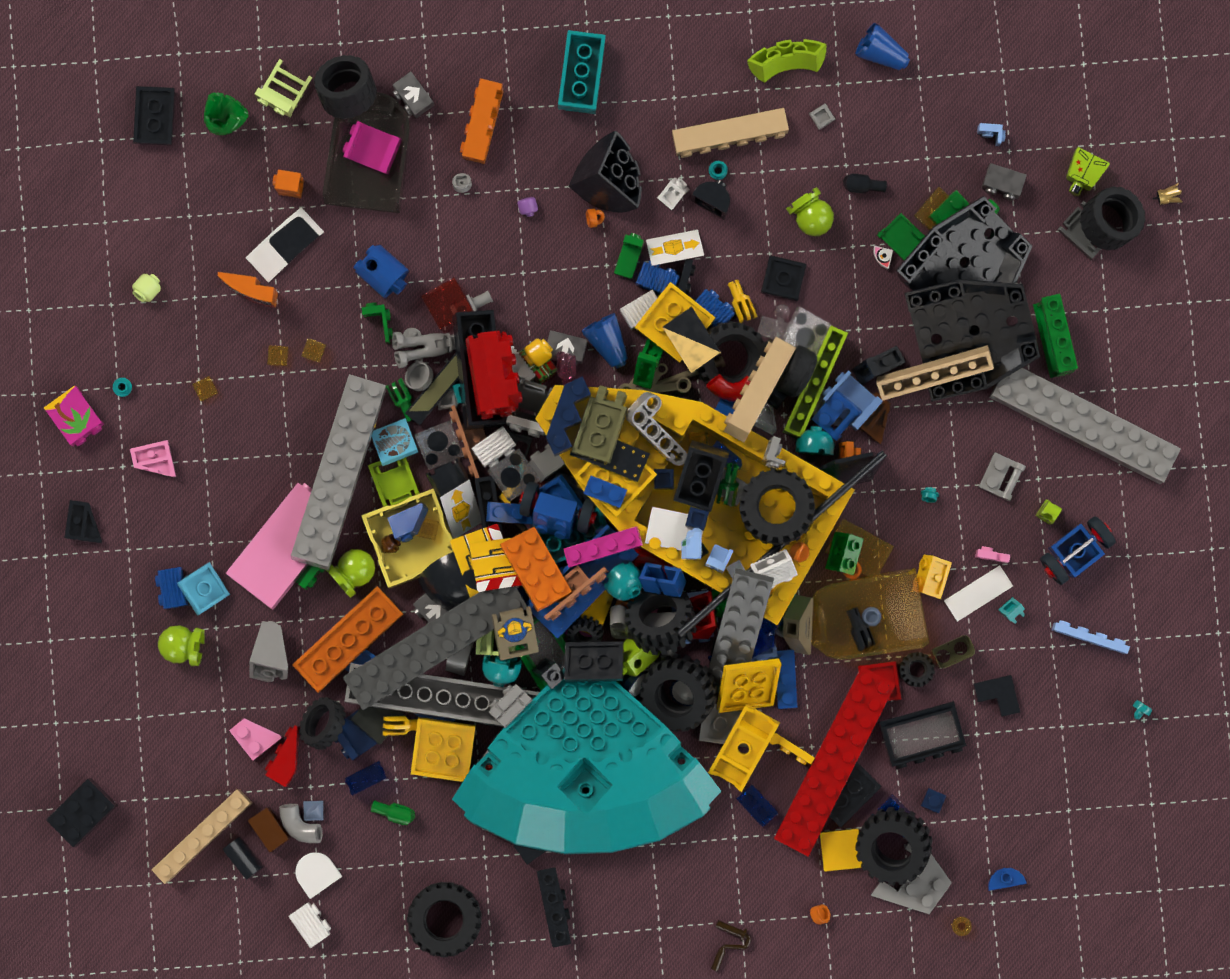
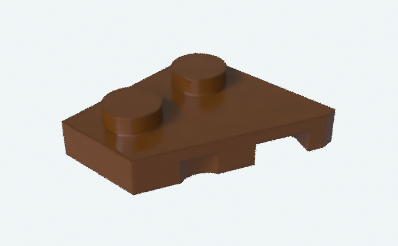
(876, 423)

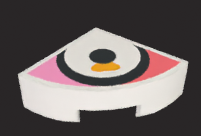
(883, 256)

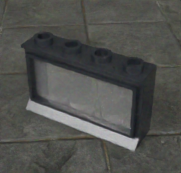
(922, 735)

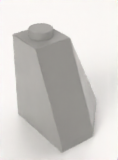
(268, 654)

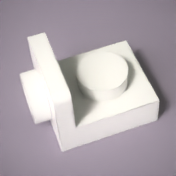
(673, 192)

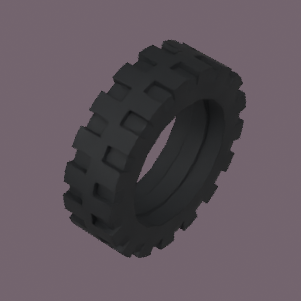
(332, 729)

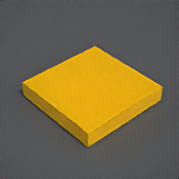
(839, 850)

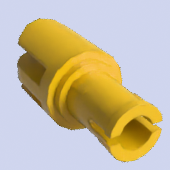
(741, 302)
(402, 725)

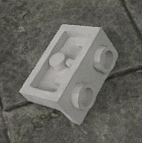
(772, 450)

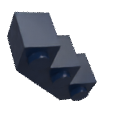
(566, 415)

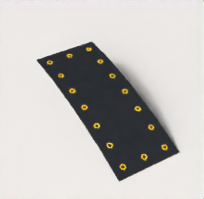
(625, 461)

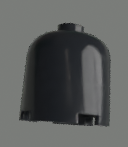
(447, 477)

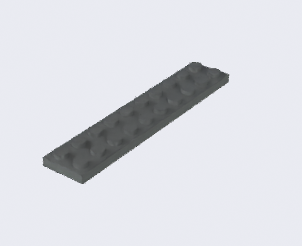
(430, 645)

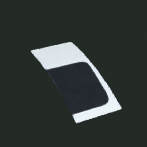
(284, 244)

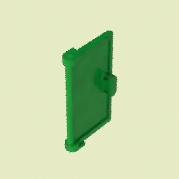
(899, 236)

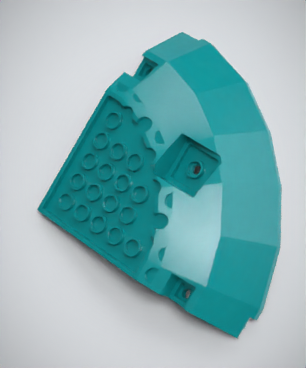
(577, 740)

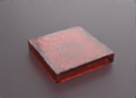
(445, 302)

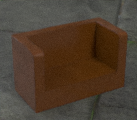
(269, 829)

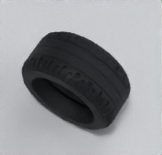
(797, 372)

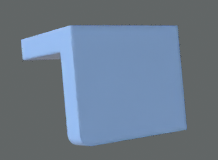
(718, 558)

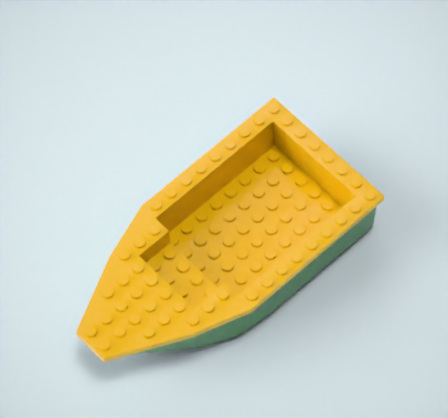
(724, 523)

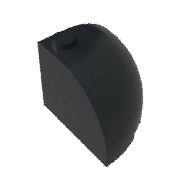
(608, 176)
(445, 582)

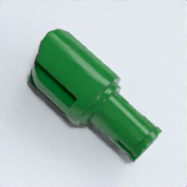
(404, 402)
(729, 484)
(395, 812)

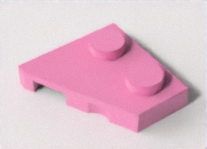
(154, 458)
(254, 738)

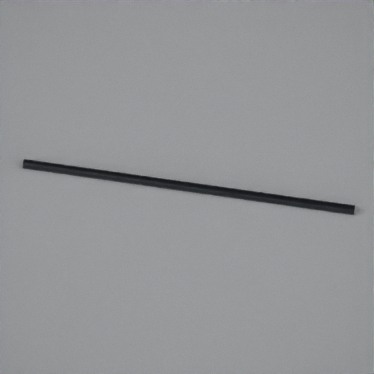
(818, 511)

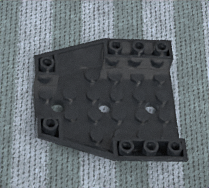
(962, 235)
(956, 306)

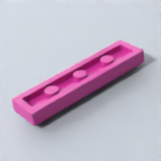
(603, 546)

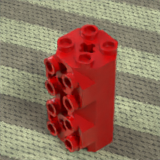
(492, 374)

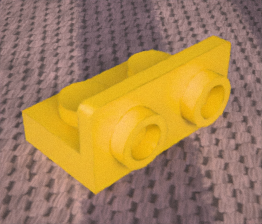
(933, 575)

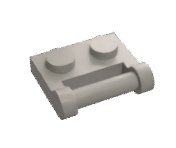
(995, 474)

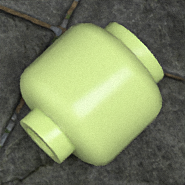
(146, 287)

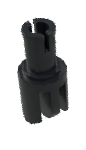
(862, 184)
(860, 631)

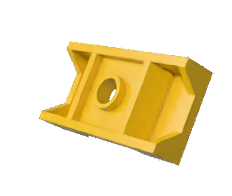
(752, 729)

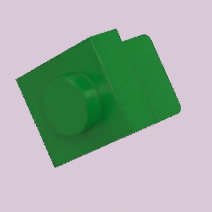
(629, 255)
(373, 309)

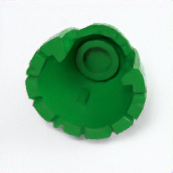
(223, 114)

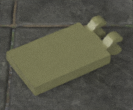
(601, 426)

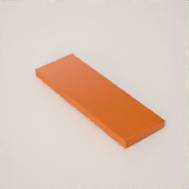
(347, 639)

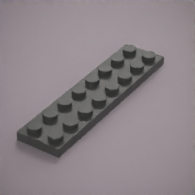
(740, 621)

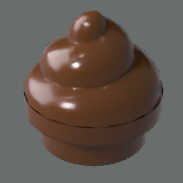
(390, 544)

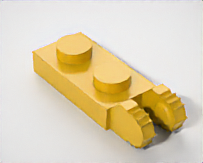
(787, 747)

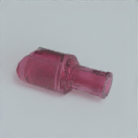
(566, 367)

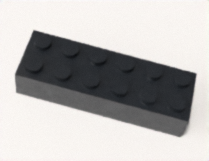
(465, 325)

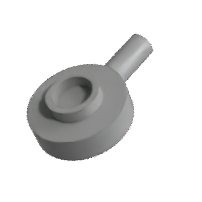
(419, 375)

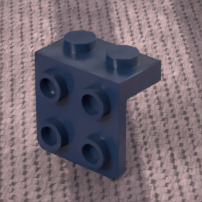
(353, 739)

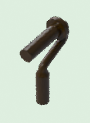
(732, 930)

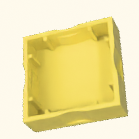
(415, 554)

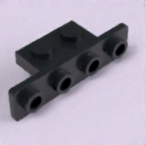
(554, 907)

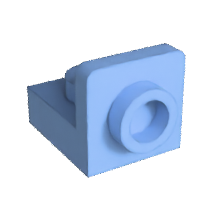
(989, 130)

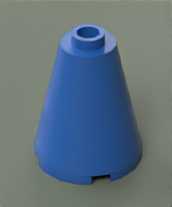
(882, 49)
(607, 340)

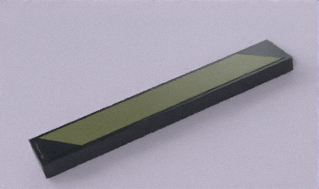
(435, 392)

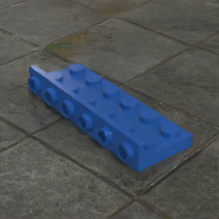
(571, 614)

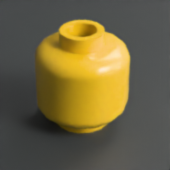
(538, 352)

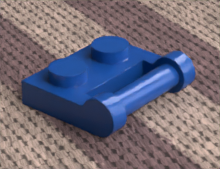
(832, 410)

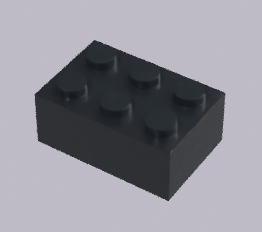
(701, 475)
(81, 812)

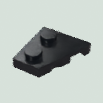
(81, 523)

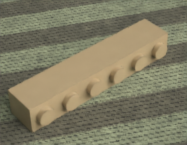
(730, 132)
(935, 373)
(760, 388)
(202, 836)

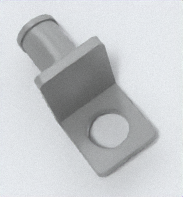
(479, 300)

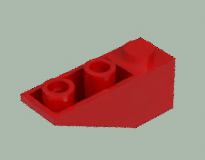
(285, 763)

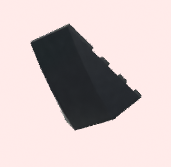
(845, 468)

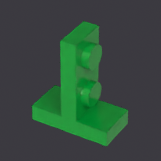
(647, 364)

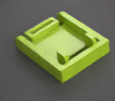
(395, 483)

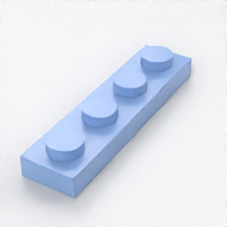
(1098, 639)

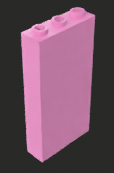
(266, 562)

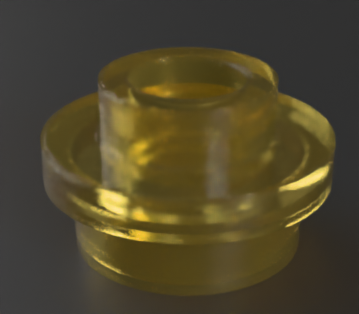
(966, 930)

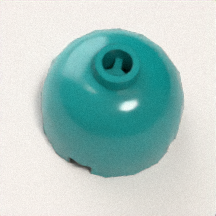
(815, 442)
(624, 581)
(501, 671)

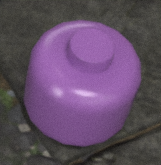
(527, 206)

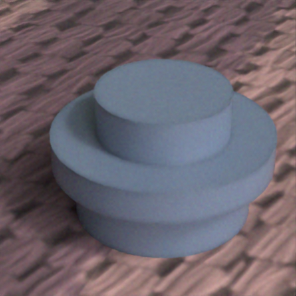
(871, 616)

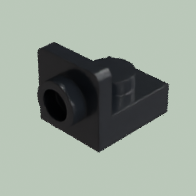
(549, 672)

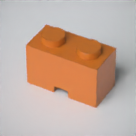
(288, 183)

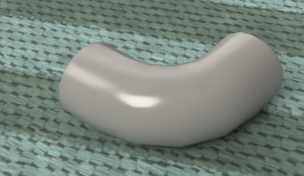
(297, 827)

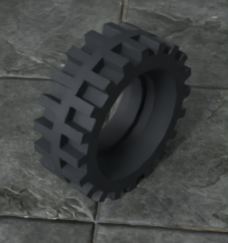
(734, 332)
(789, 530)

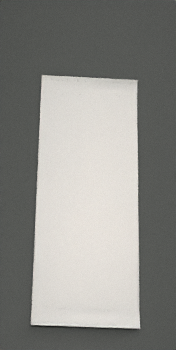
(978, 593)

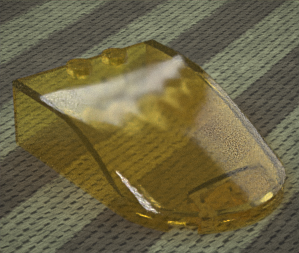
(892, 593)

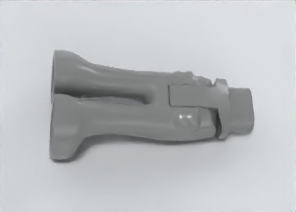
(434, 345)

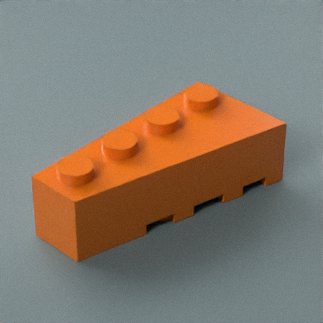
(482, 121)

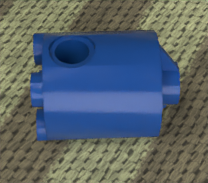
(387, 276)

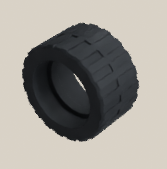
(340, 71)
(1126, 205)

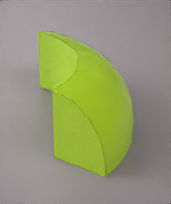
(787, 56)

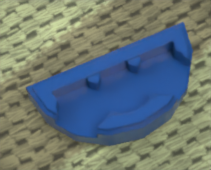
(1005, 878)

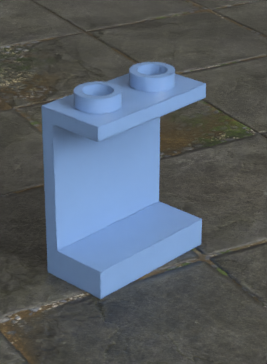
(855, 393)

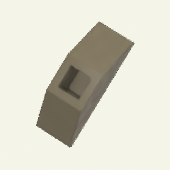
(798, 624)

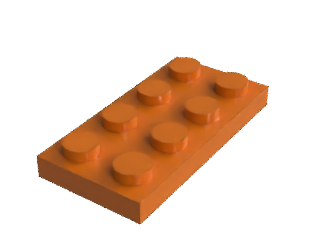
(536, 569)

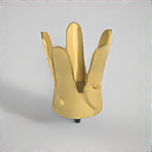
(1166, 196)

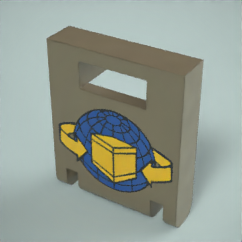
(514, 630)

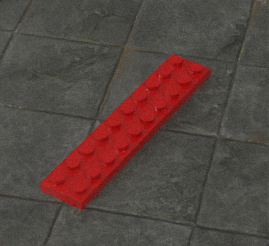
(834, 761)

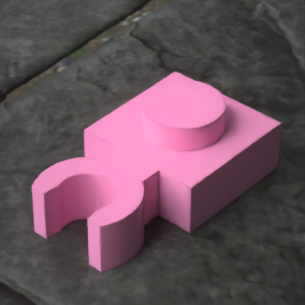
(988, 554)

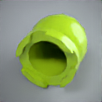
(813, 215)
(353, 570)
(180, 644)

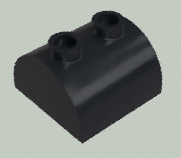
(712, 197)

